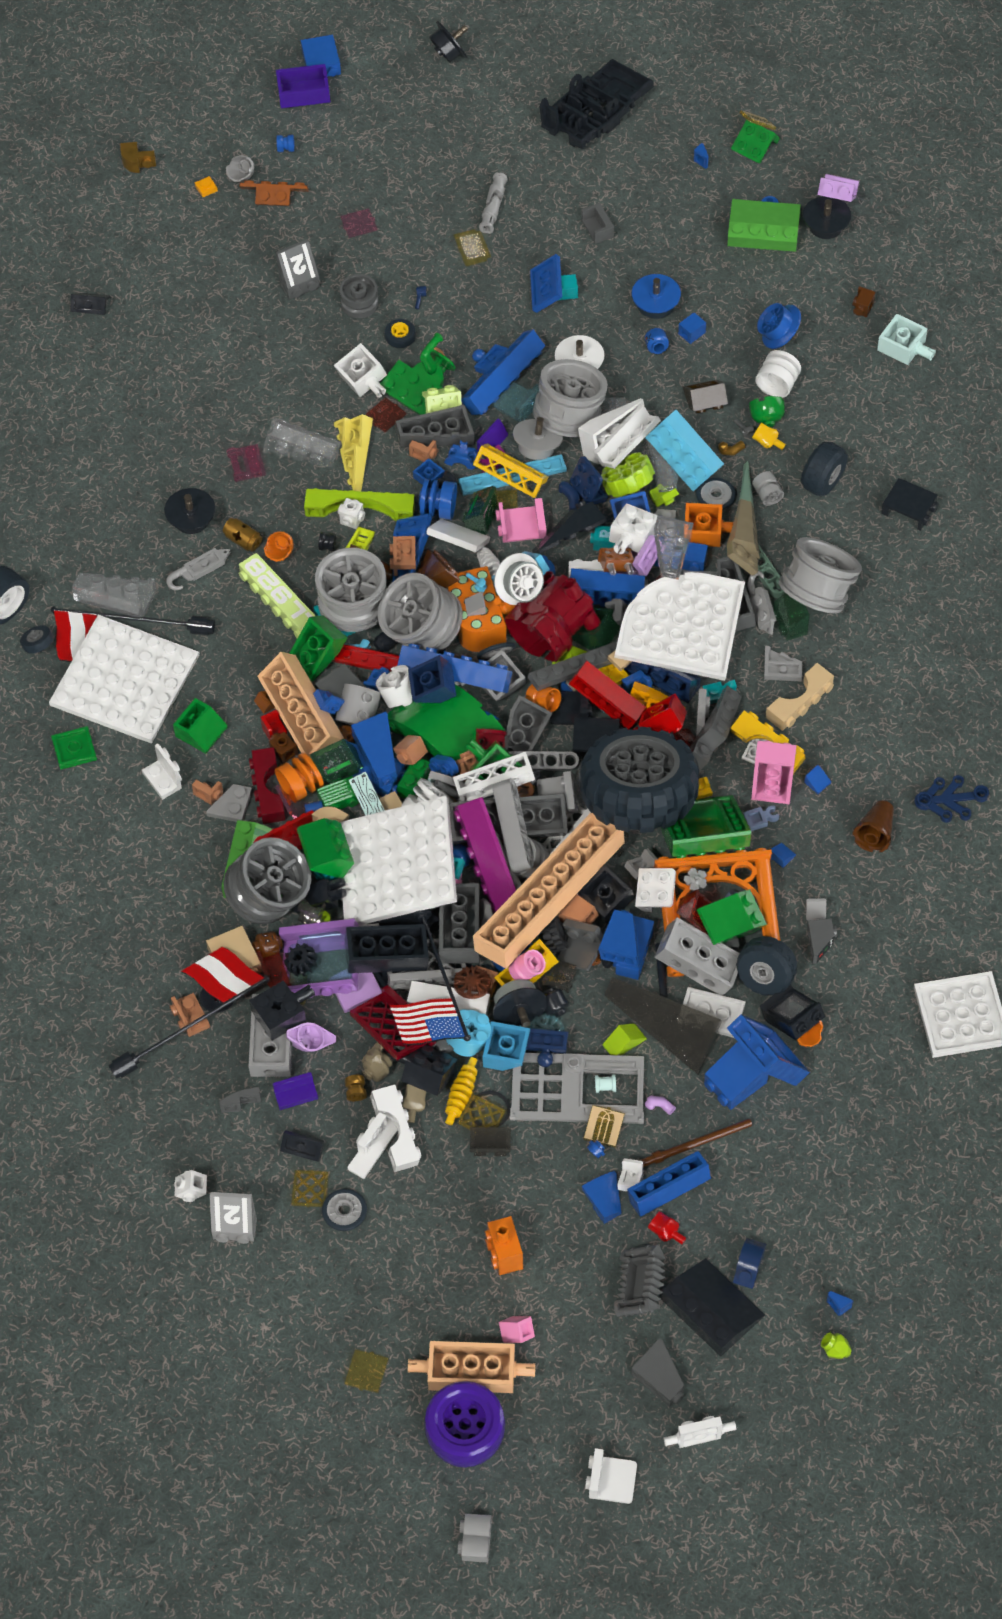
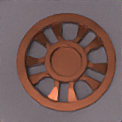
(472, 982)

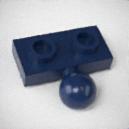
(547, 1042)

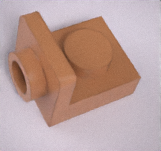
(422, 452)
(207, 793)

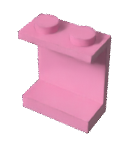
(521, 523)

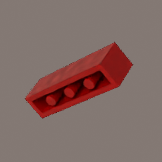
(607, 695)

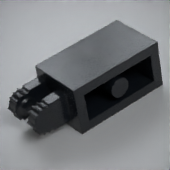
(325, 892)

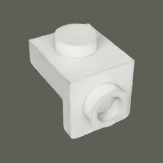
(631, 1174)

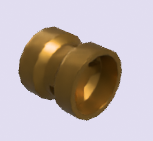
(355, 1087)

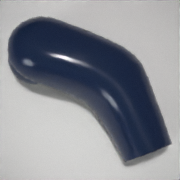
(570, 492)

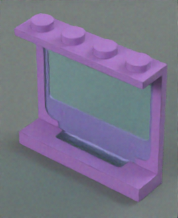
(329, 945)

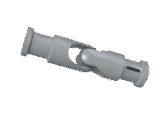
(493, 203)

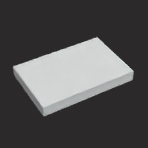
(458, 535)
(715, 1005)

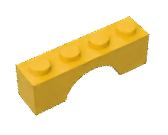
(749, 728)

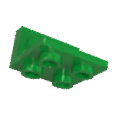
(754, 141)

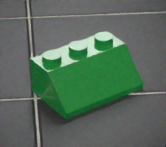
(326, 847)

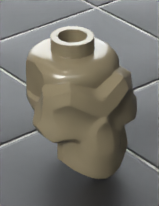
(376, 1064)

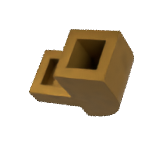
(134, 160)

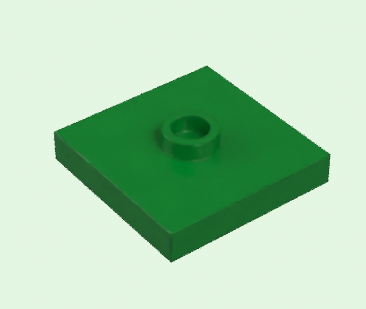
(74, 747)

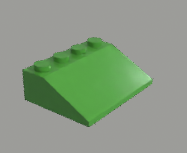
(764, 225)

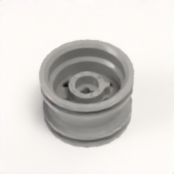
(353, 598)
(420, 612)

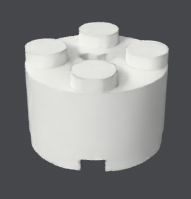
(395, 687)

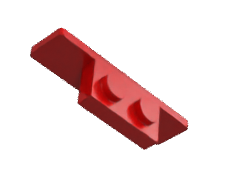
(289, 830)

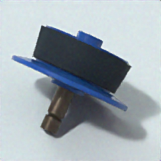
(656, 295)

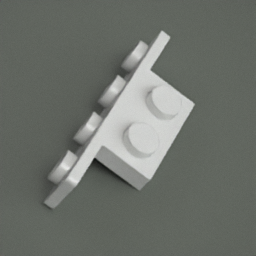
(372, 1144)

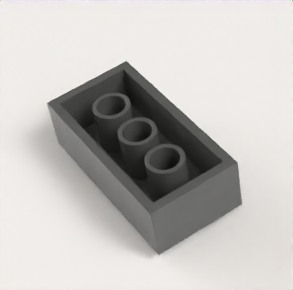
(458, 925)

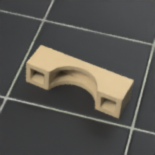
(785, 711)

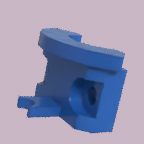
(462, 454)

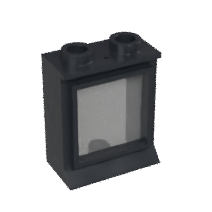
(792, 1012)

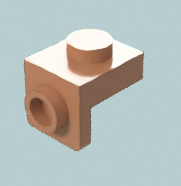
(465, 762)

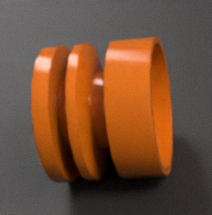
(299, 777)

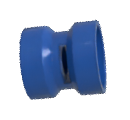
(285, 143)

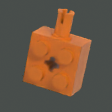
(707, 523)
(504, 1246)

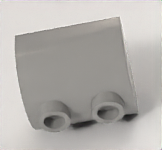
(358, 705)

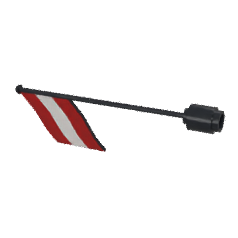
(75, 625)
(221, 977)

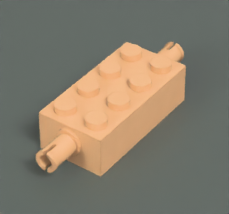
(481, 1363)

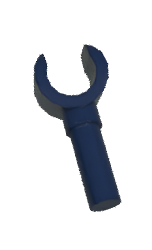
(421, 292)

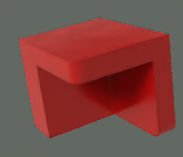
(271, 724)

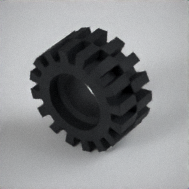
(555, 936)

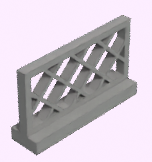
(431, 976)

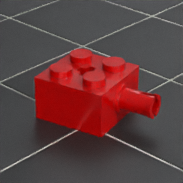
(664, 715)

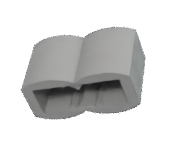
(476, 1538)

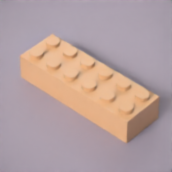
(294, 699)

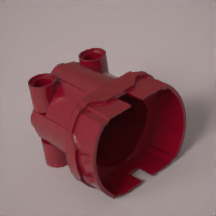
(552, 617)

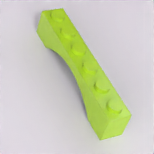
(323, 502)

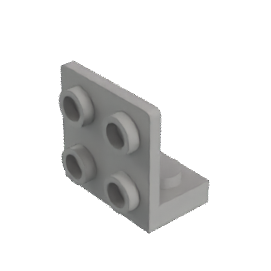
(561, 785)

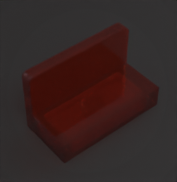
(274, 968)

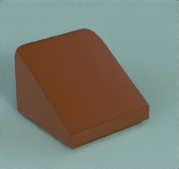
(264, 702)

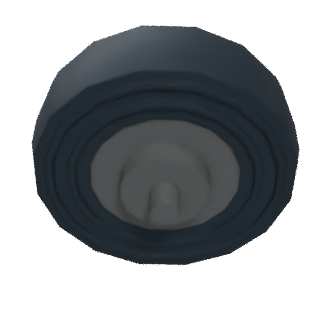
(36, 639)

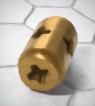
(242, 534)

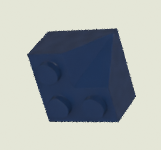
(432, 681)

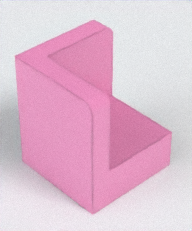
(516, 1329)

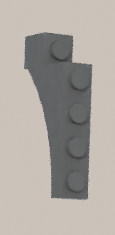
(716, 727)

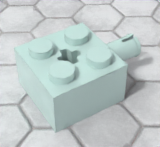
(904, 340)

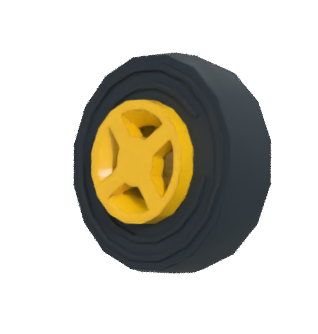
(395, 329)

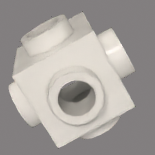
(351, 513)
(190, 1185)

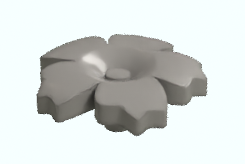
(695, 879)

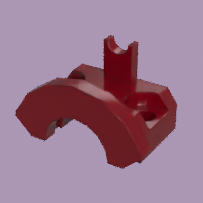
(488, 736)

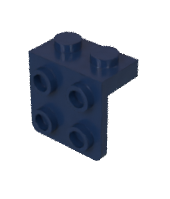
(588, 482)

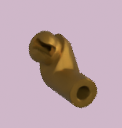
(724, 449)

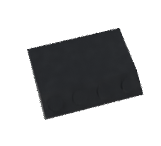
(711, 1306)

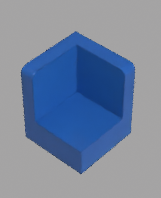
(692, 328)

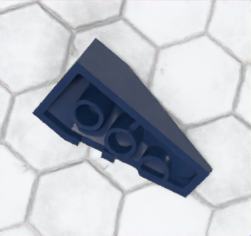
(668, 680)

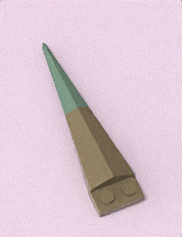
(743, 539)

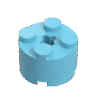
(479, 1029)

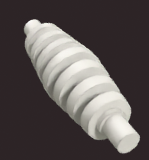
(488, 559)

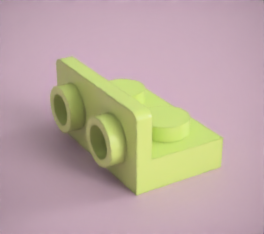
(442, 398)

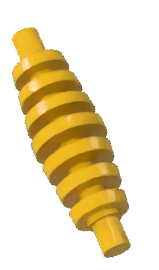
(461, 1091)

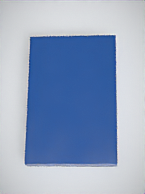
(546, 283)

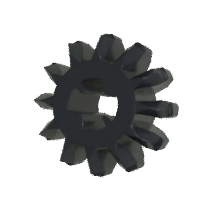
(300, 959)

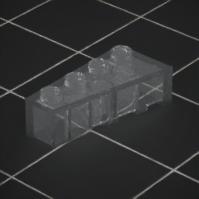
(300, 444)
(115, 593)

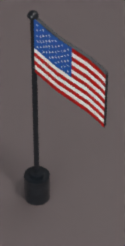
(432, 1018)

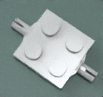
(699, 1432)

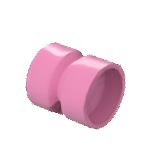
(527, 965)

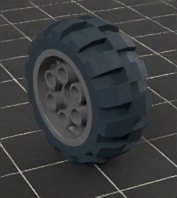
(639, 779)

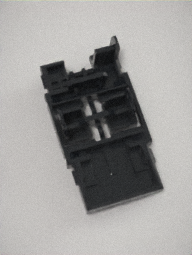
(611, 84)

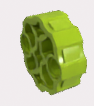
(628, 476)

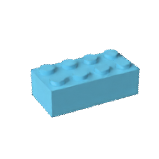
(684, 450)

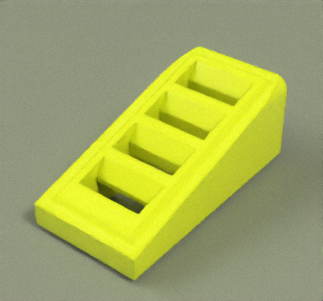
(356, 538)

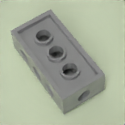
(697, 958)
(266, 1056)

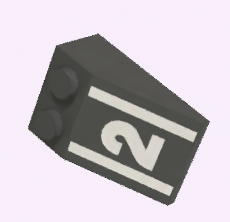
(297, 269)

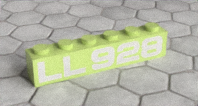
(275, 593)

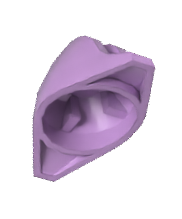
(310, 1037)

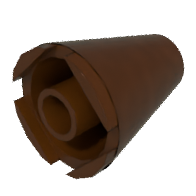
(875, 827)

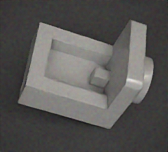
(646, 860)

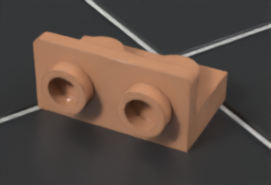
(403, 553)
(188, 1010)

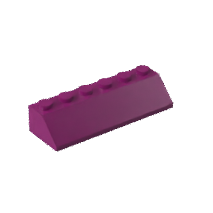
(485, 851)

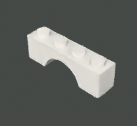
(403, 1152)

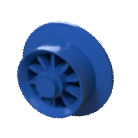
(778, 324)

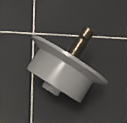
(535, 440)

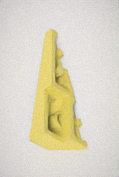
(355, 441)

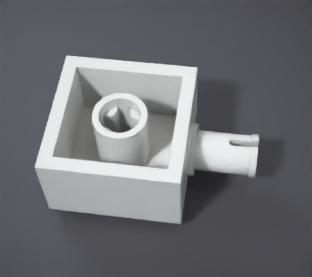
(361, 371)
(631, 528)

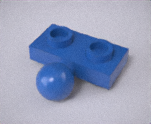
(486, 360)

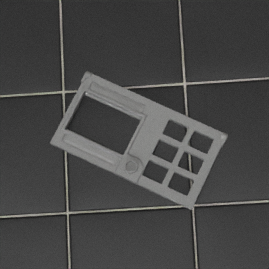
(572, 1087)

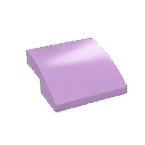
(367, 989)

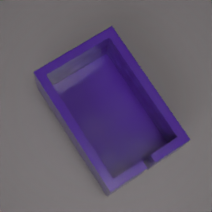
(303, 86)

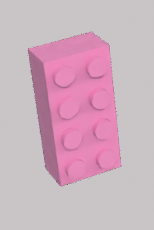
(773, 772)

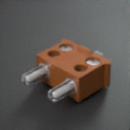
(616, 562)

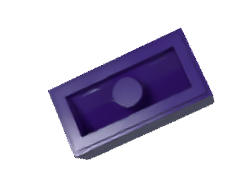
(494, 435)

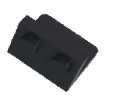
(572, 705)

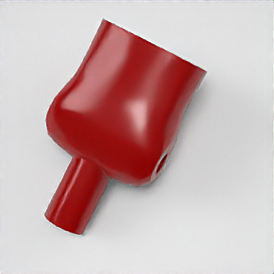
(666, 1228)

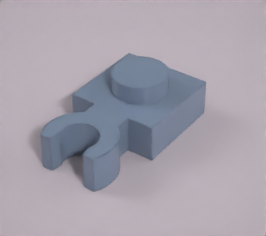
(758, 818)

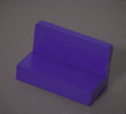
(295, 1091)

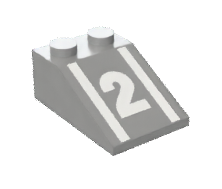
(232, 1217)

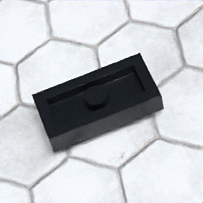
(302, 1145)

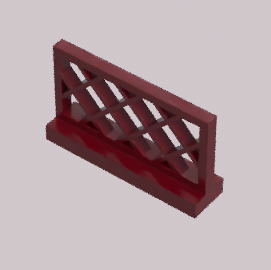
(388, 997)

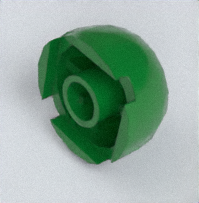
(767, 411)

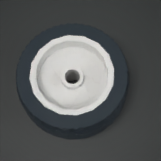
(13, 593)

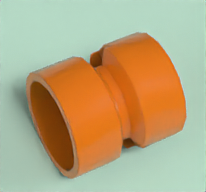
(547, 698)

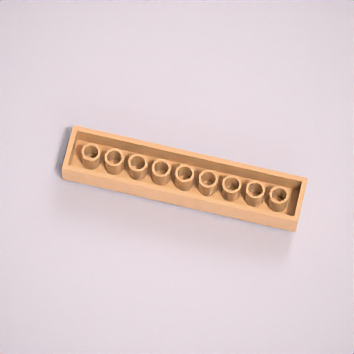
(547, 891)

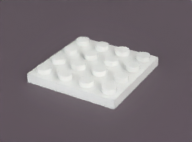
(960, 1013)

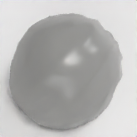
(240, 168)

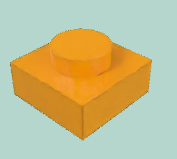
(206, 186)

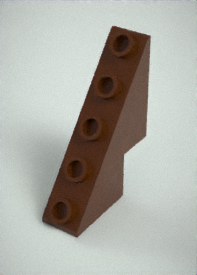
(438, 569)

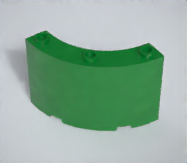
(443, 725)

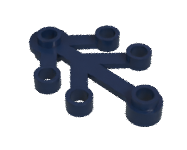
(949, 799)

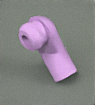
(659, 1101)

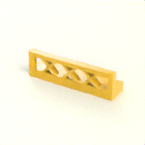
(513, 464)

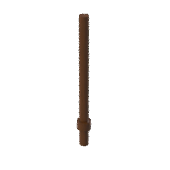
(659, 1156)

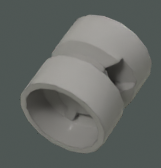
(768, 488)

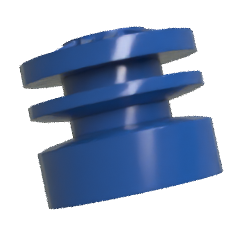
(438, 499)

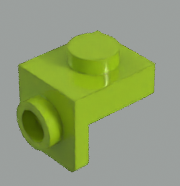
(663, 497)

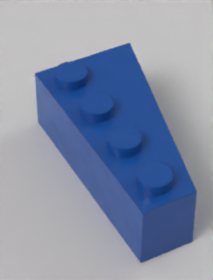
(604, 587)

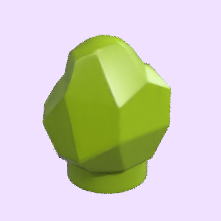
(836, 1346)

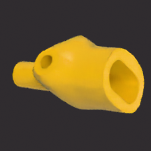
(767, 437)

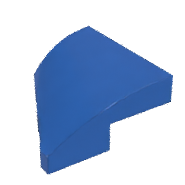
(604, 1196)

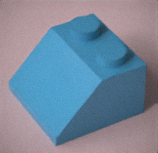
(505, 1046)

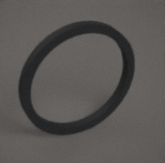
(497, 1094)

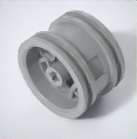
(569, 396)
(820, 575)

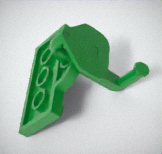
(408, 383)

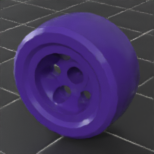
(465, 1450)

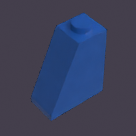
(620, 940)

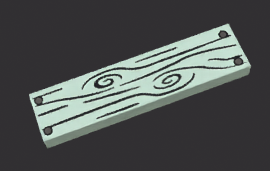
(366, 794)

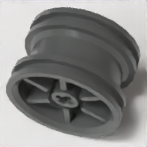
(257, 888)

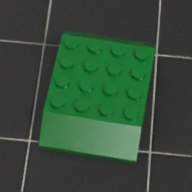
(709, 827)

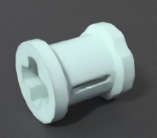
(605, 1083)

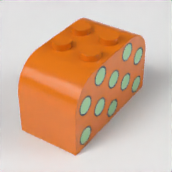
(479, 630)

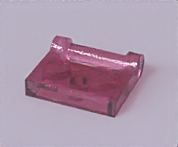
(252, 462)

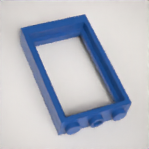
(768, 1050)

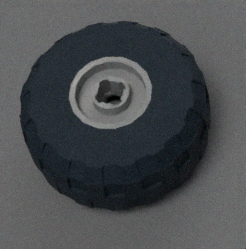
(824, 468)
(766, 965)

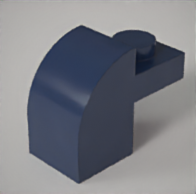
(749, 1263)

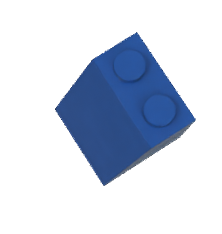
(734, 1077)

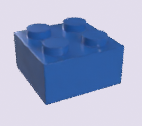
(428, 470)

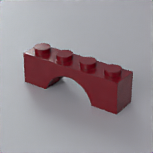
(271, 805)

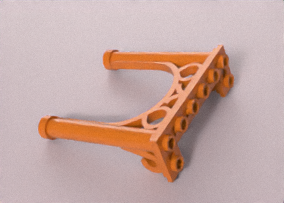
(756, 861)

